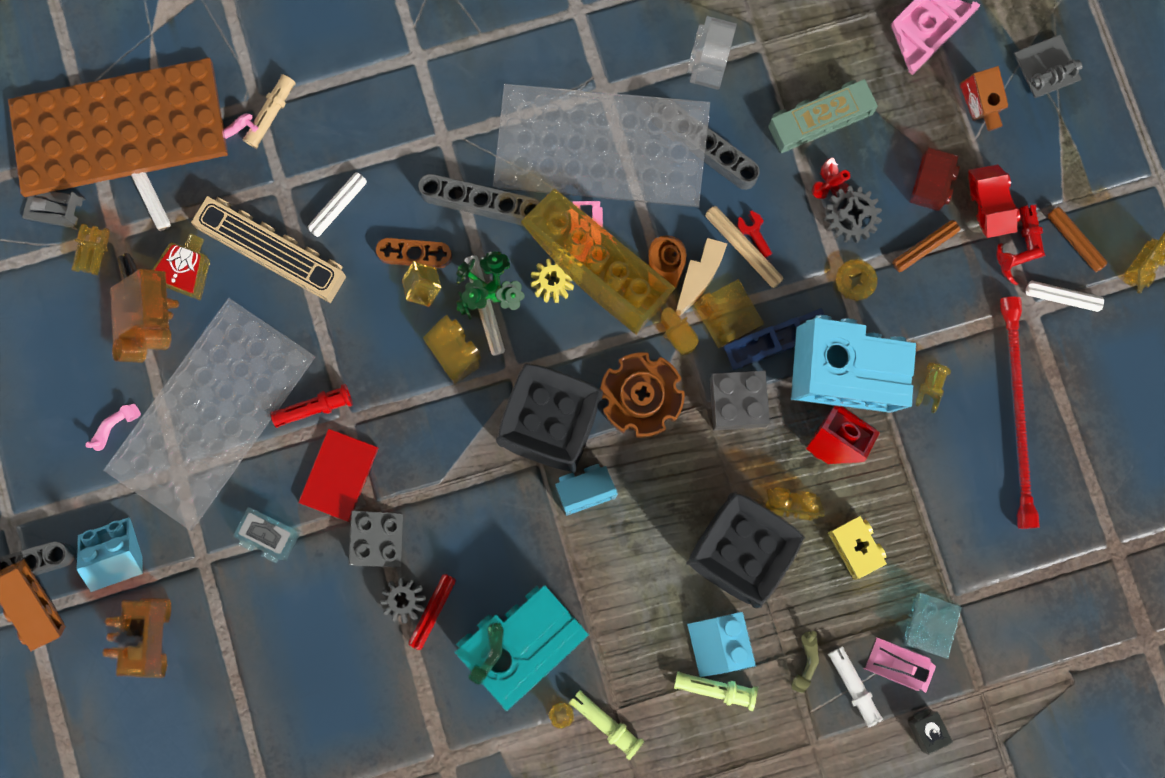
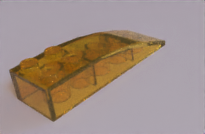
(598, 261)

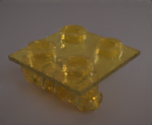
(1149, 259)
(728, 313)
(805, 504)

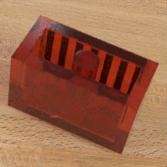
(934, 179)

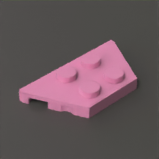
(927, 26)

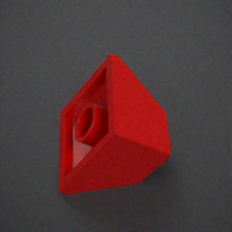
(842, 438)

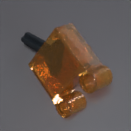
(139, 312)

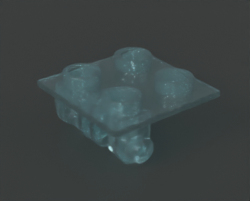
(932, 625)

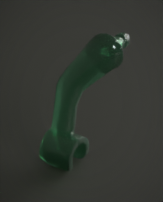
(495, 636)

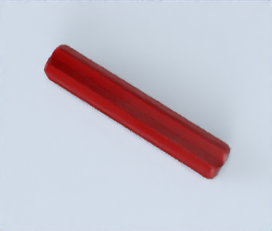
(431, 612)

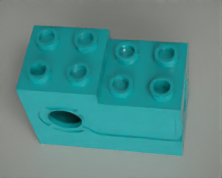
(533, 644)

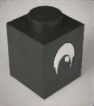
(930, 731)

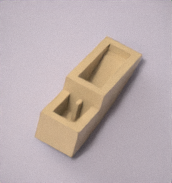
(700, 274)

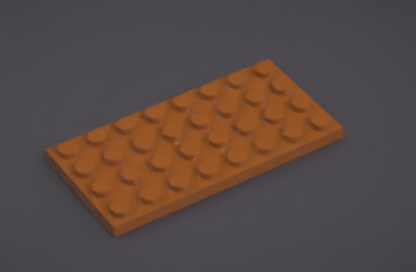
(117, 127)

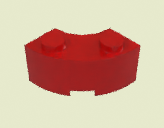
(996, 209)

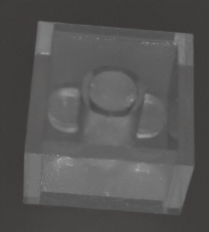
(711, 52)

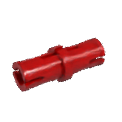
(1031, 231)

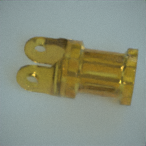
(933, 384)

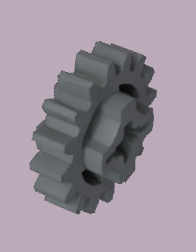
(854, 225)

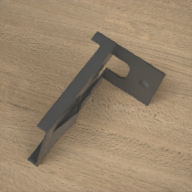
(38, 204)

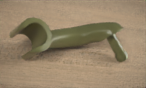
(809, 643)

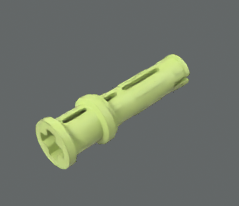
(728, 692)
(616, 732)

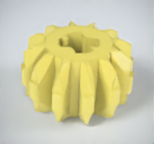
(542, 283)

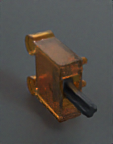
(140, 638)

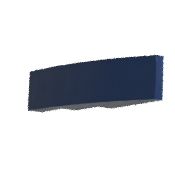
(766, 342)

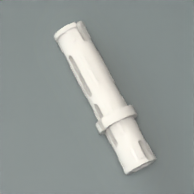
(857, 690)

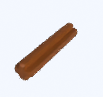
(1077, 239)
(926, 245)

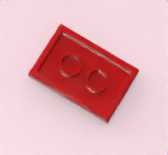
(338, 475)

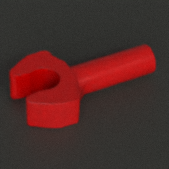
(754, 232)

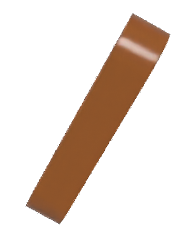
(396, 243)

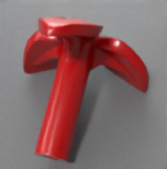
(833, 180)
(1009, 260)

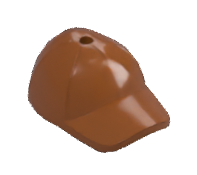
(663, 258)

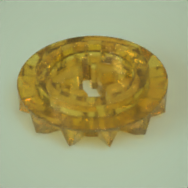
(853, 268)

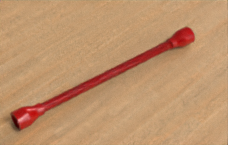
(1027, 513)

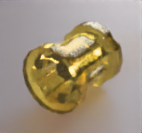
(569, 711)

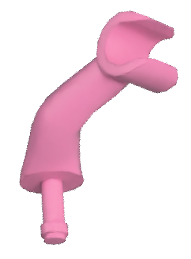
(239, 124)
(99, 440)

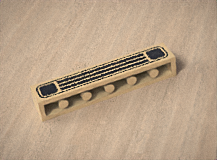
(269, 249)

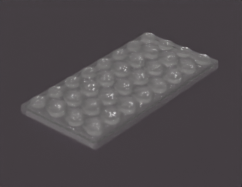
(602, 145)
(209, 414)

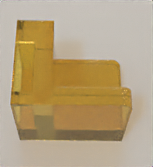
(421, 284)

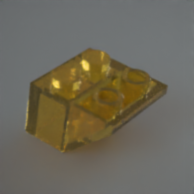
(451, 349)

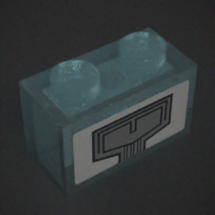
(266, 534)

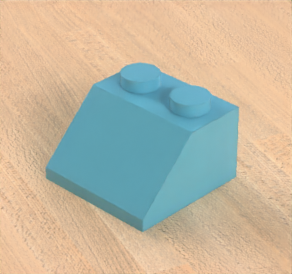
(586, 489)
(721, 644)

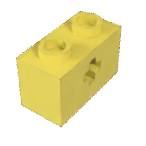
(845, 540)

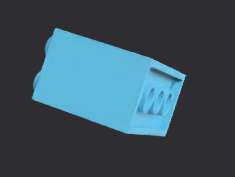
(851, 368)

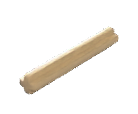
(744, 246)

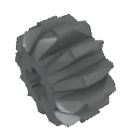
(394, 603)

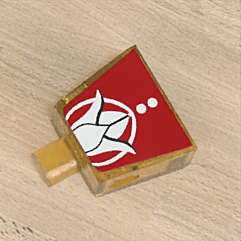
(185, 267)

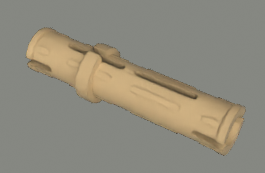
(274, 102)

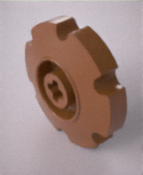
(657, 380)

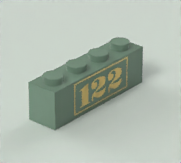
(822, 115)

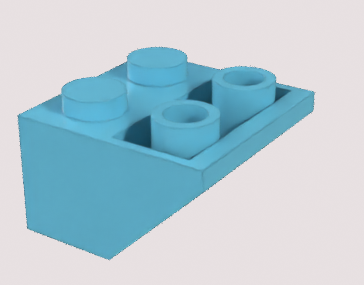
(109, 554)

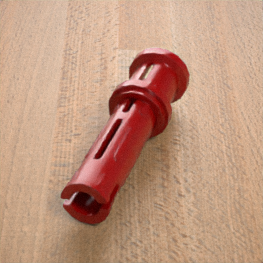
(323, 403)

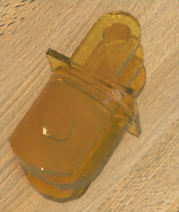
(89, 253)
(679, 332)

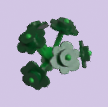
(479, 291)

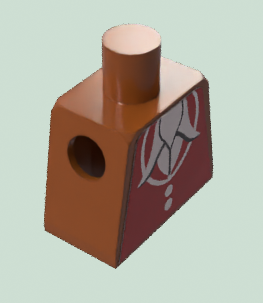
(985, 96)

